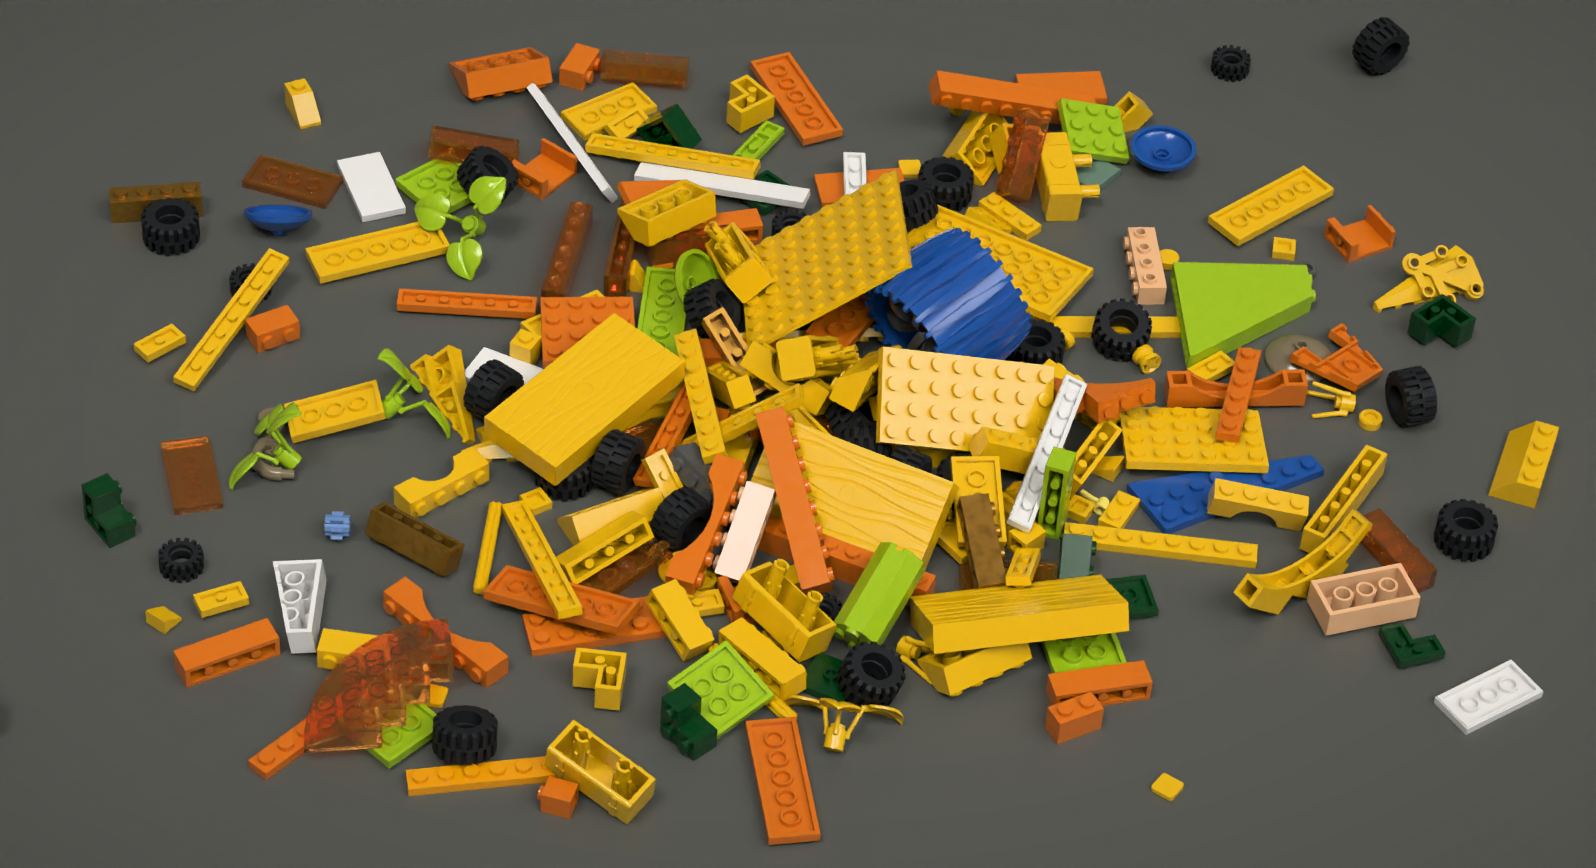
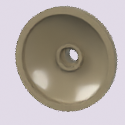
(1281, 348)

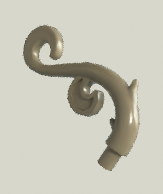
(267, 445)

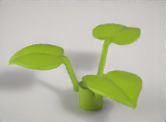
(432, 214)
(394, 401)
(283, 452)

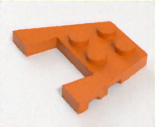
(1346, 367)

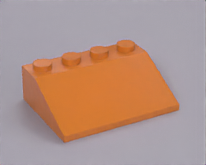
(501, 73)

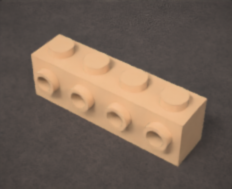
(1145, 265)
(745, 531)

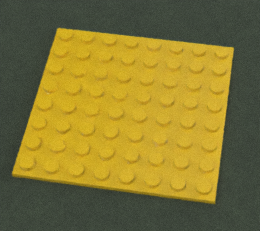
(830, 259)

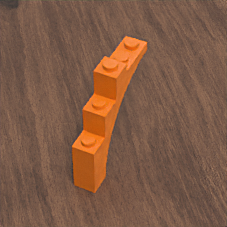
(1106, 400)

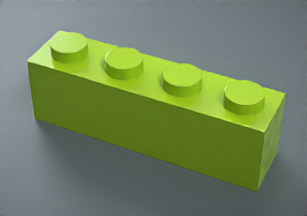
(1056, 491)

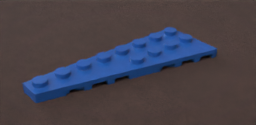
(1183, 499)

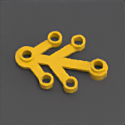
(1439, 274)

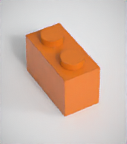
(579, 67)
(272, 328)
(1074, 717)

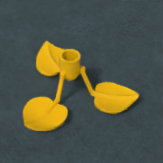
(836, 733)

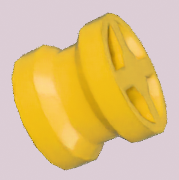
(1146, 359)

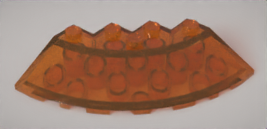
(376, 684)

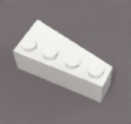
(301, 597)

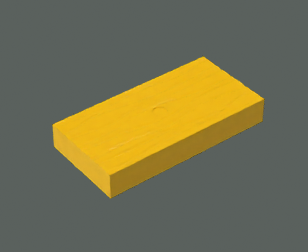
(582, 397)
(868, 495)
(1018, 615)

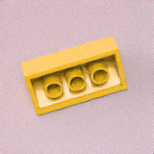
(974, 145)
(668, 212)
(857, 382)
(1524, 463)
(590, 520)
(969, 668)

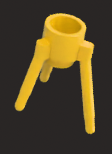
(1342, 400)
(911, 649)

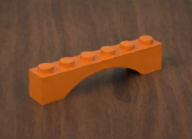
(1279, 389)
(689, 564)
(478, 659)

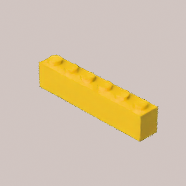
(1344, 497)

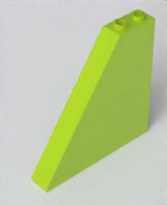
(1235, 303)

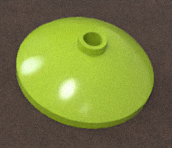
(692, 270)

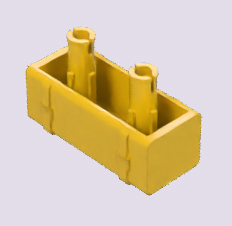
(1059, 180)
(737, 261)
(812, 357)
(785, 610)
(600, 771)

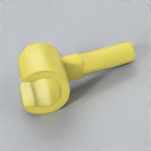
(1101, 503)

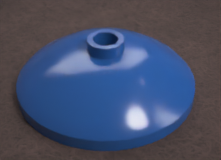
(1163, 148)
(278, 217)

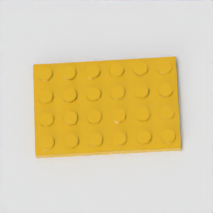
(1186, 441)

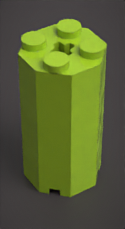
(879, 595)

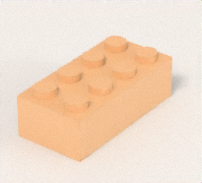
(1363, 599)

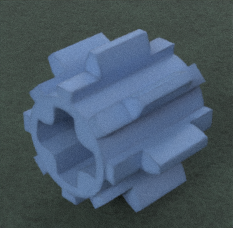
(337, 525)

